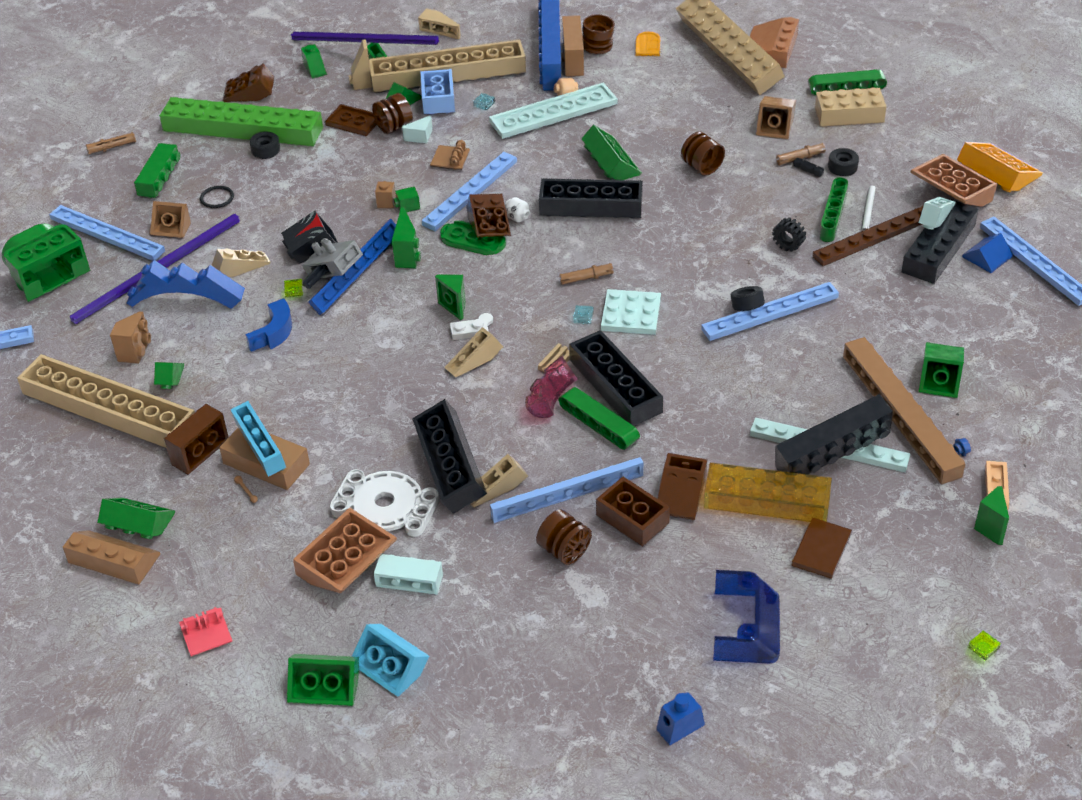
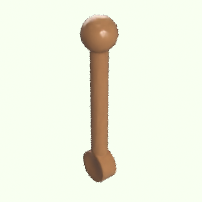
(238, 480)

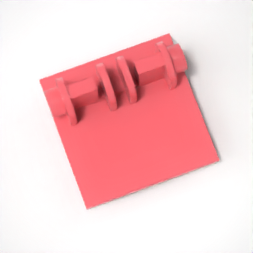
(205, 631)

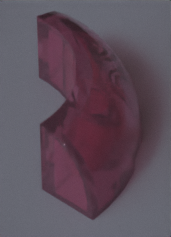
(548, 389)

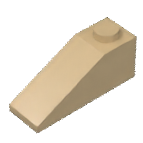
(438, 23)
(360, 69)
(475, 353)
(501, 479)

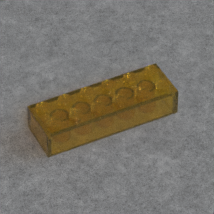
(767, 492)

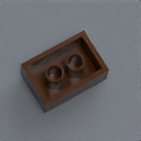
(196, 439)
(632, 511)

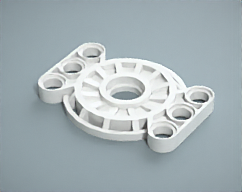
(400, 513)

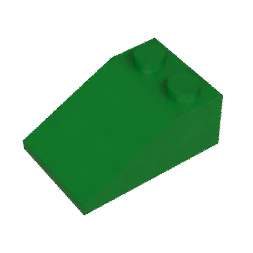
(405, 242)

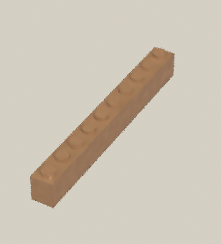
(907, 414)

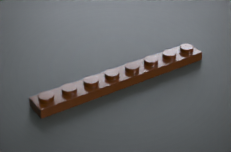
(868, 237)

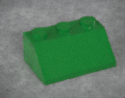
(134, 516)
(322, 679)

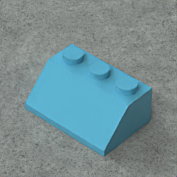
(389, 658)

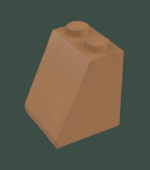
(775, 117)

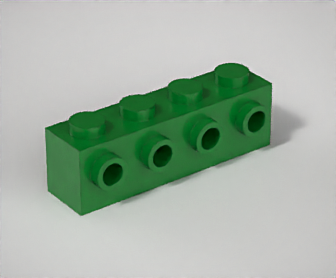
(157, 170)

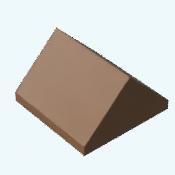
(169, 219)

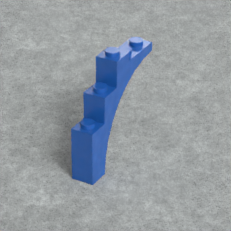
(182, 279)

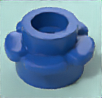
(962, 446)

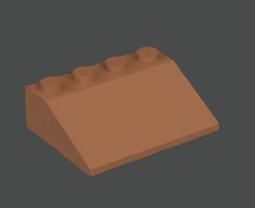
(777, 38)
(957, 180)
(342, 552)

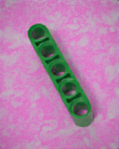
(847, 81)
(833, 209)
(599, 418)

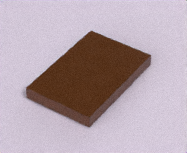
(351, 120)
(821, 548)

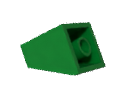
(941, 370)

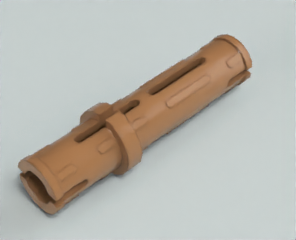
(110, 143)
(807, 151)
(593, 272)

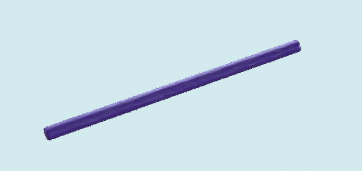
(370, 38)
(166, 261)

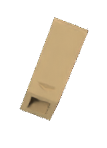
(238, 261)

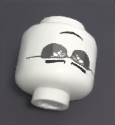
(517, 209)

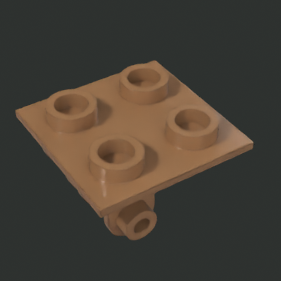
(451, 156)

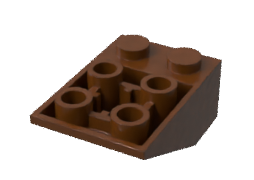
(250, 85)
(488, 215)
(683, 484)

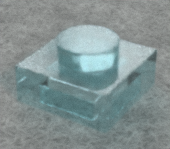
(484, 101)
(583, 314)

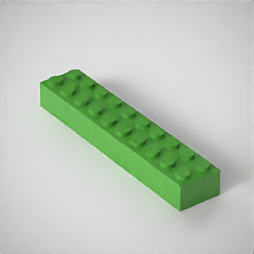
(240, 120)

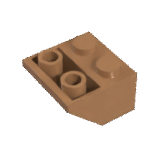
(130, 338)

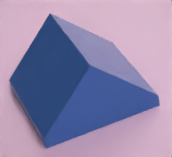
(989, 253)

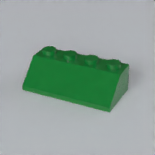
(609, 154)

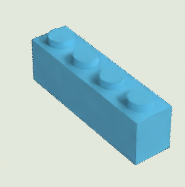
(258, 438)

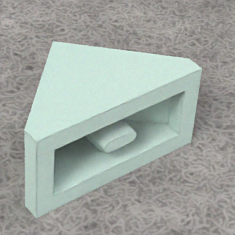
(418, 131)

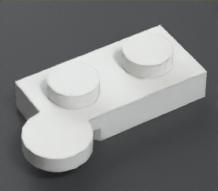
(469, 328)

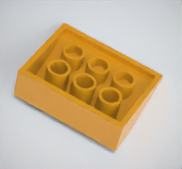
(997, 165)

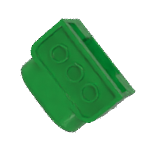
(44, 258)

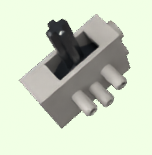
(330, 260)

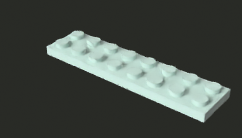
(553, 110)

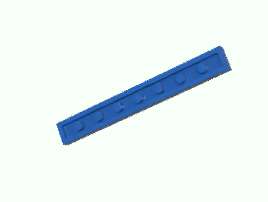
(338, 284)

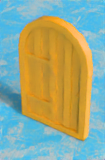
(648, 44)

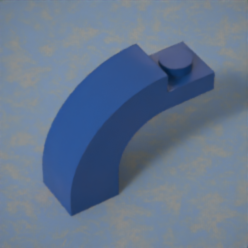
(276, 331)

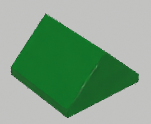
(451, 293)
(993, 516)

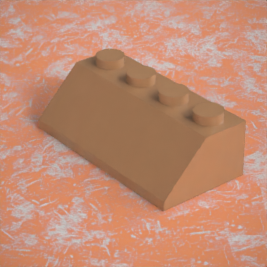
(110, 555)

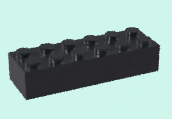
(591, 198)
(937, 246)
(616, 378)
(835, 437)
(449, 456)

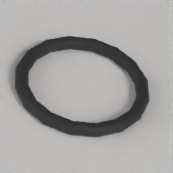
(218, 205)

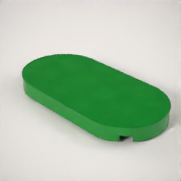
(463, 237)

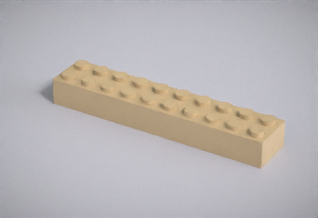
(731, 44)
(465, 62)
(102, 399)

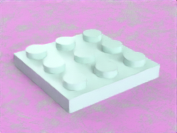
(631, 312)

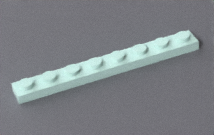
(871, 454)

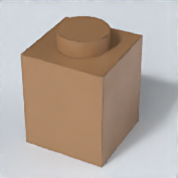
(384, 194)

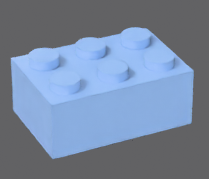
(437, 91)

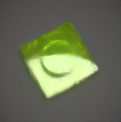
(293, 288)
(984, 645)

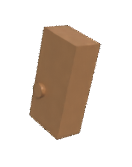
(572, 46)
(239, 455)

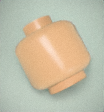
(565, 86)

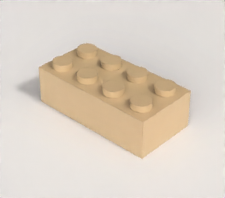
(850, 107)

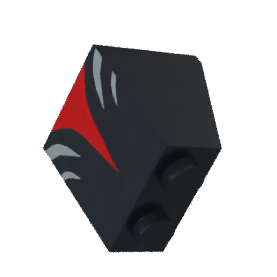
(303, 234)

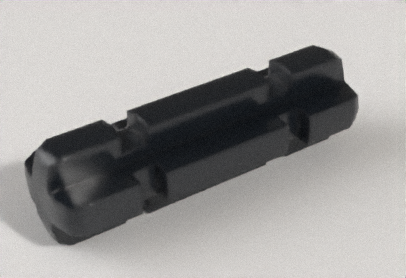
(808, 167)

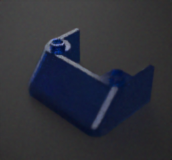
(754, 641)

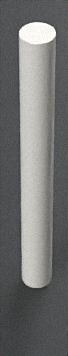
(868, 209)

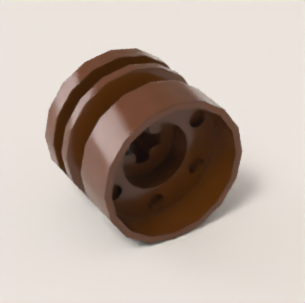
(598, 34)
(392, 113)
(702, 153)
(563, 536)

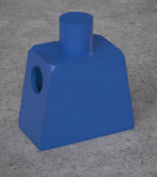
(679, 718)

